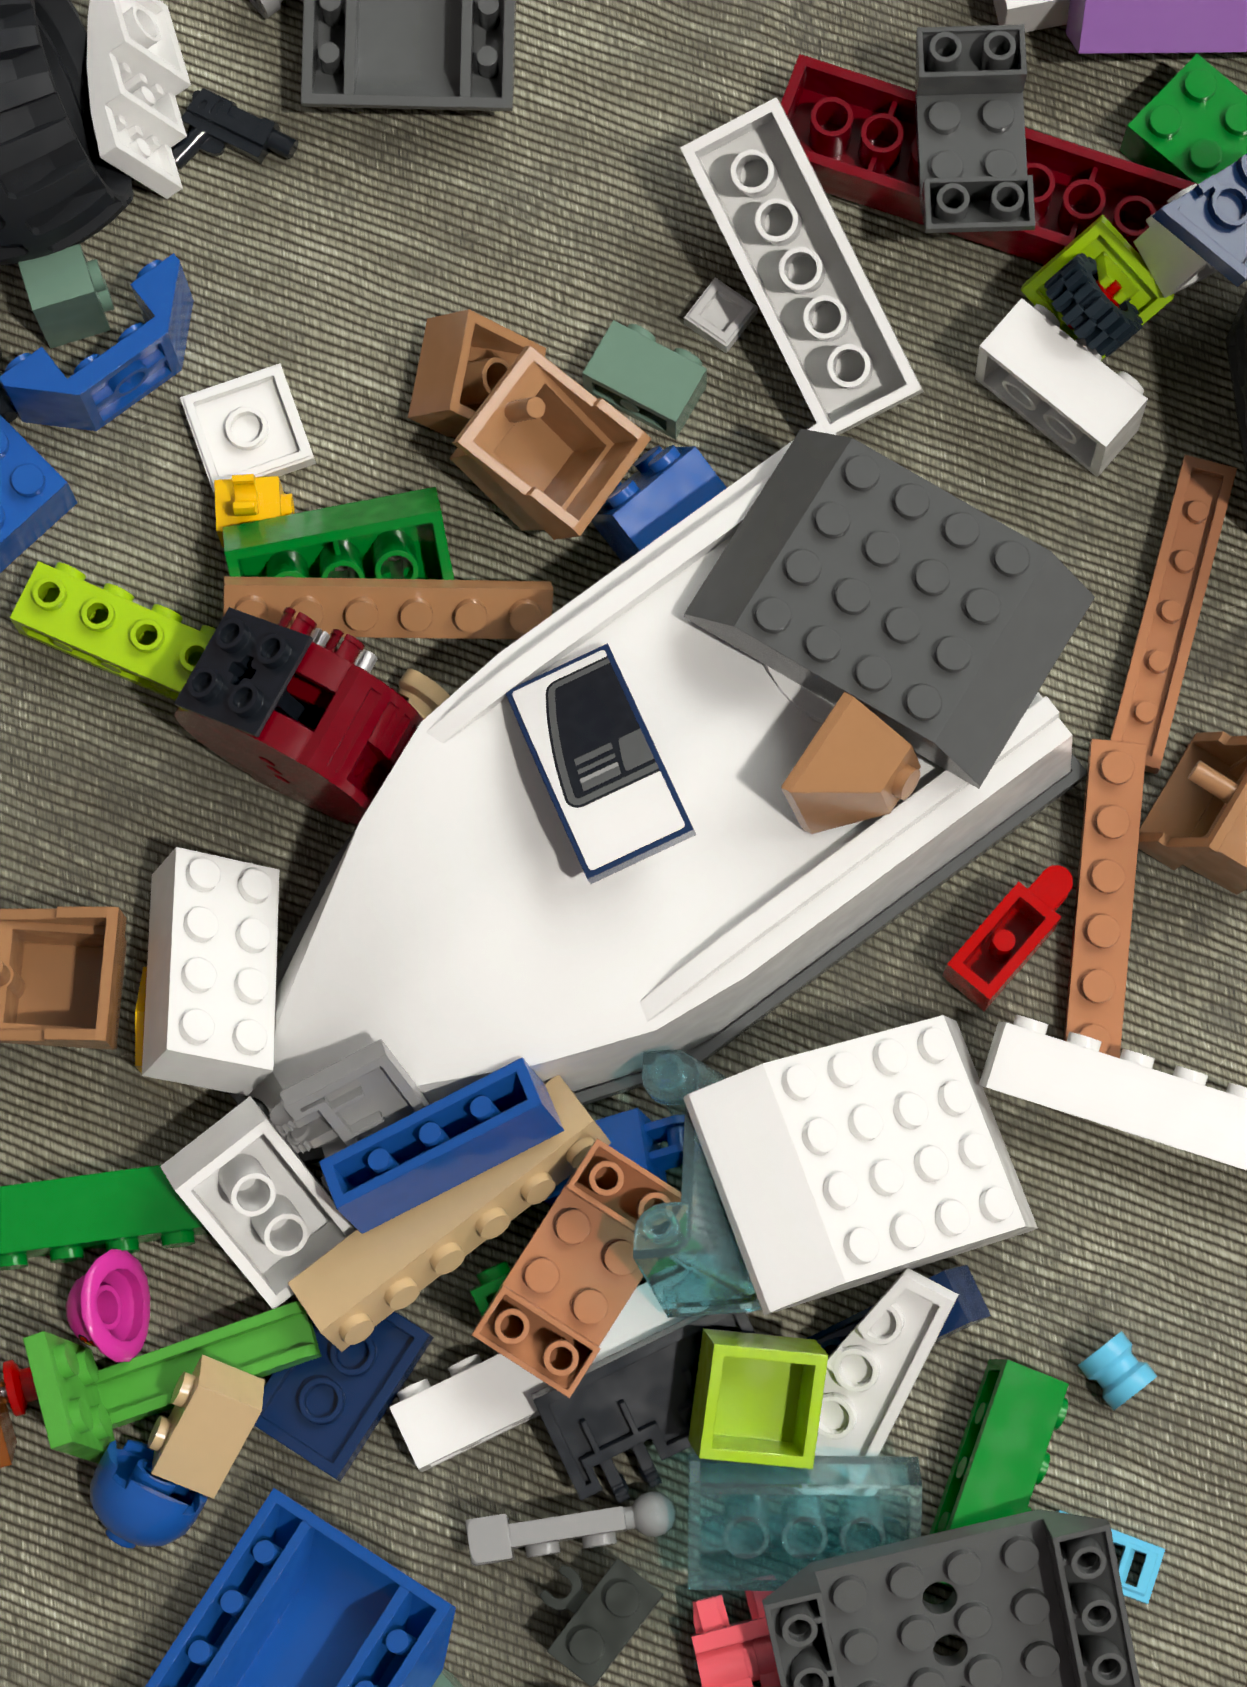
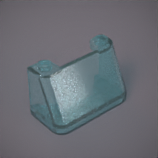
(689, 1244)

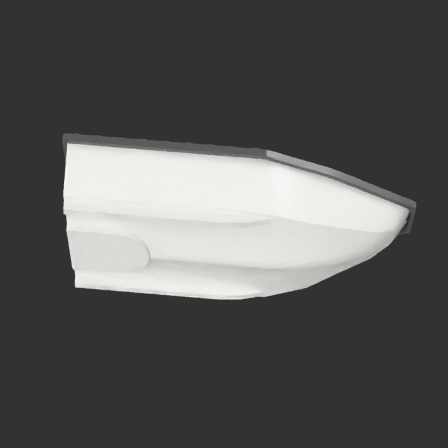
(480, 942)

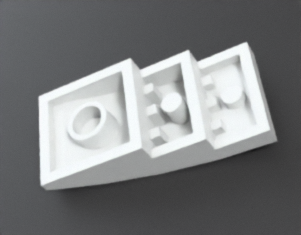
(132, 89)

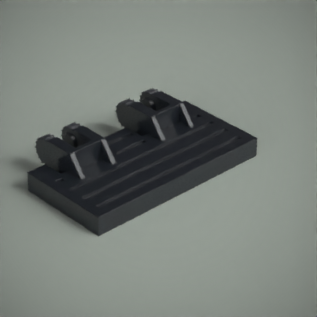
(629, 1400)

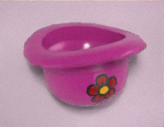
(111, 1306)

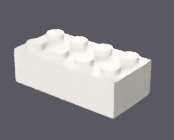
(211, 972)

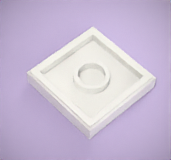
(248, 427)

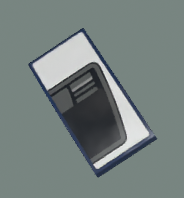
(599, 764)

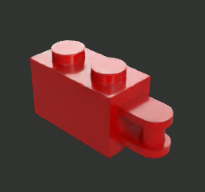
(1009, 937)

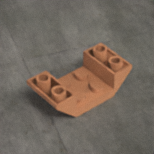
(574, 1270)

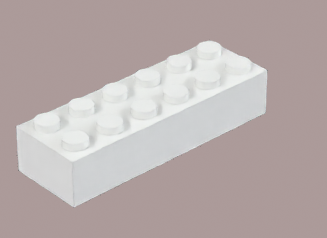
(801, 268)

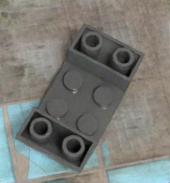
(972, 129)

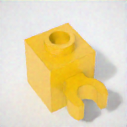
(249, 500)

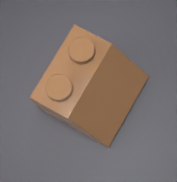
(459, 367)

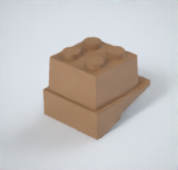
(547, 448)
(1203, 812)
(62, 976)

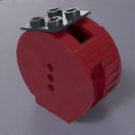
(297, 711)

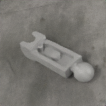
(494, 1538)

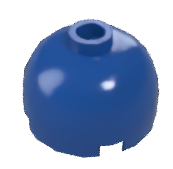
(137, 1504)

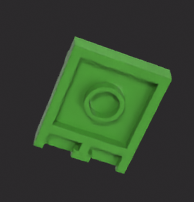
(88, 1403)

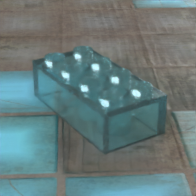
(768, 1522)

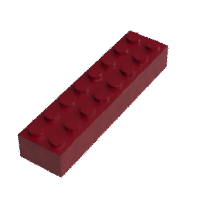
(866, 152)

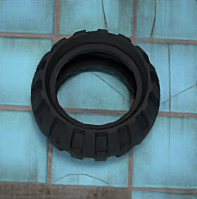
(50, 162)

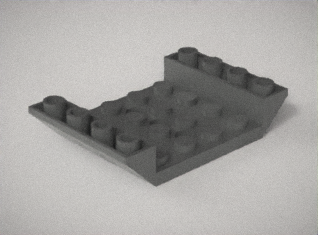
(1028, 1597)

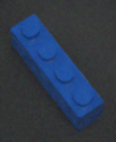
(441, 1146)

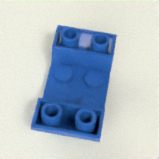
(123, 374)

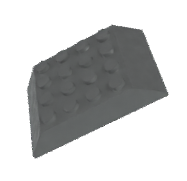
(409, 54)
(895, 596)

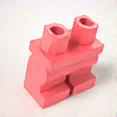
(733, 1652)

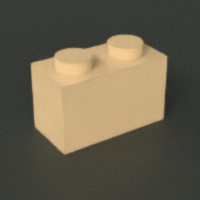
(207, 1425)

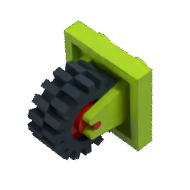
(1098, 288)

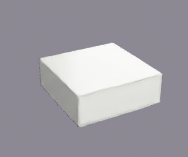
(720, 315)

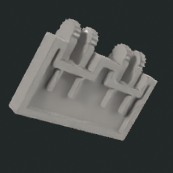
(346, 1102)

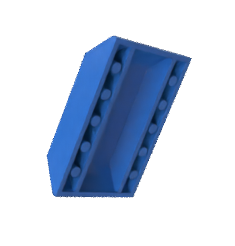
(308, 1612)

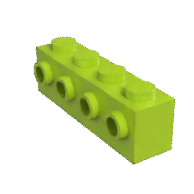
(109, 629)

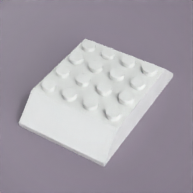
(858, 1162)

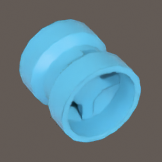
(1117, 1371)

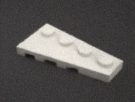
(879, 1365)

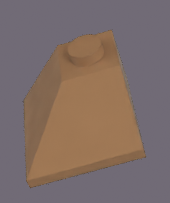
(850, 770)

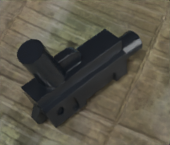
(221, 124)

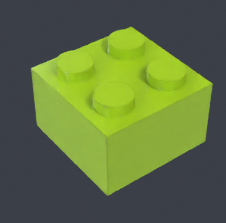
(758, 1398)

